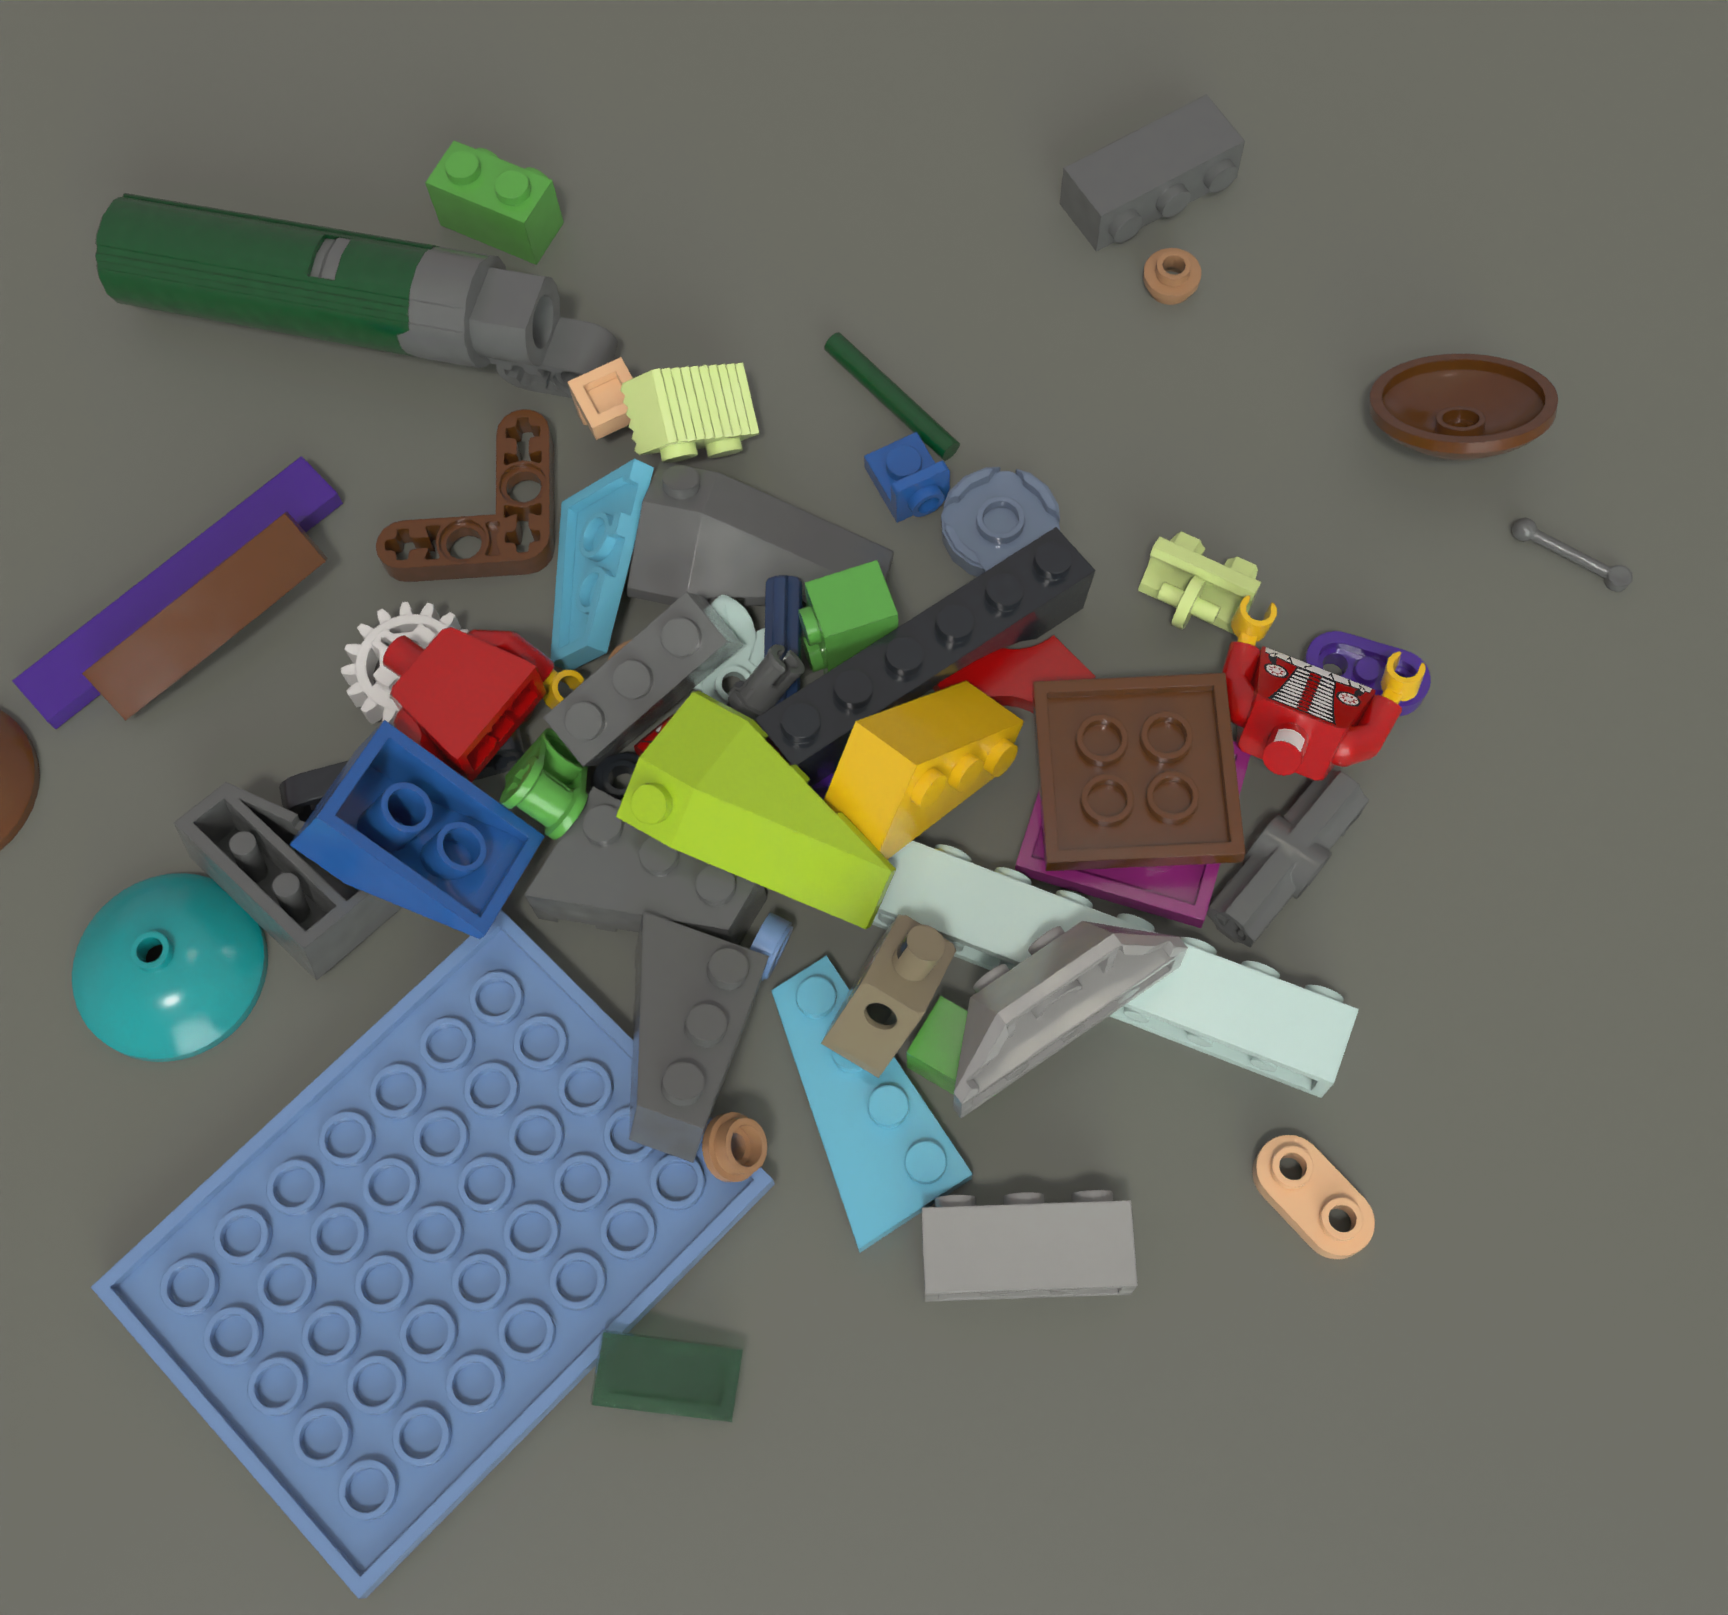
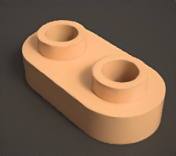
(1309, 1200)

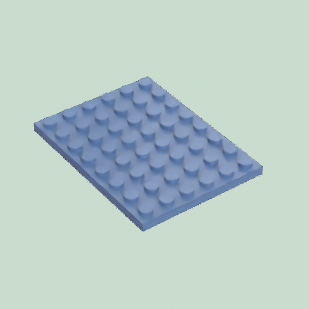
(422, 1253)

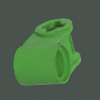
(547, 784)

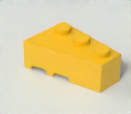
(921, 763)

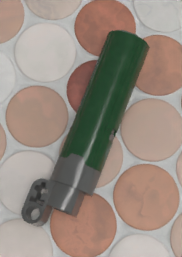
(345, 289)

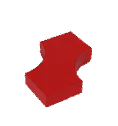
(1010, 673)

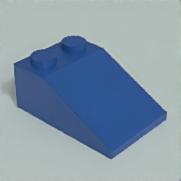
(418, 835)

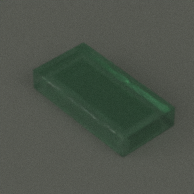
(666, 1376)

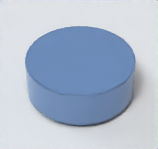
(772, 941)

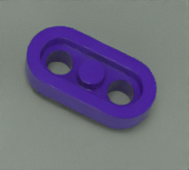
(1366, 662)

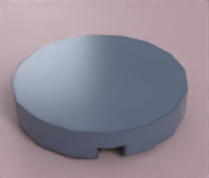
(995, 516)

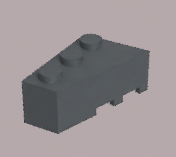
(297, 902)

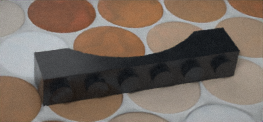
(995, 610)

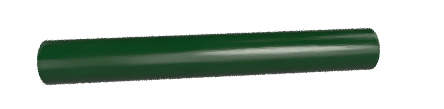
(891, 396)

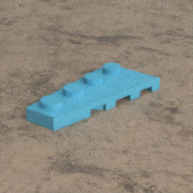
(874, 1130)

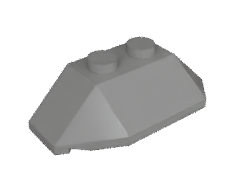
(1052, 1000)

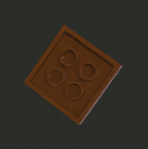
(1137, 772)

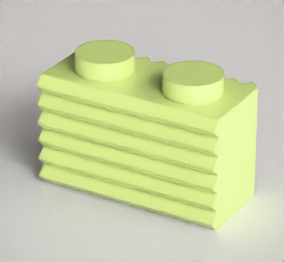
(690, 410)

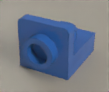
(908, 477)

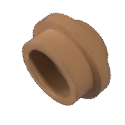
(1167, 287)
(733, 1147)

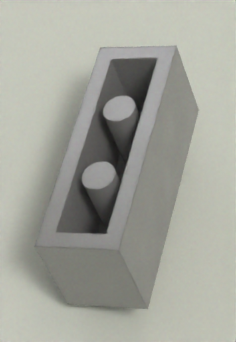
(1028, 1247)

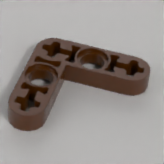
(499, 531)

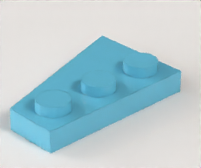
(593, 562)

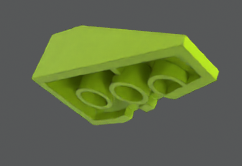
(737, 804)

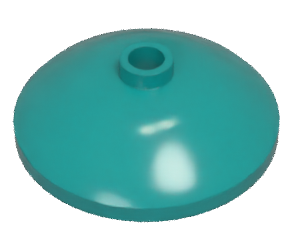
(196, 988)

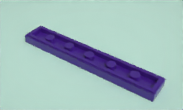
(56, 679)

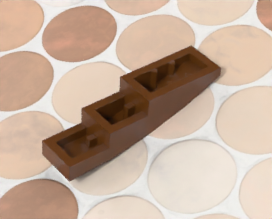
(205, 616)

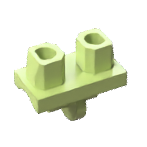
(1197, 584)

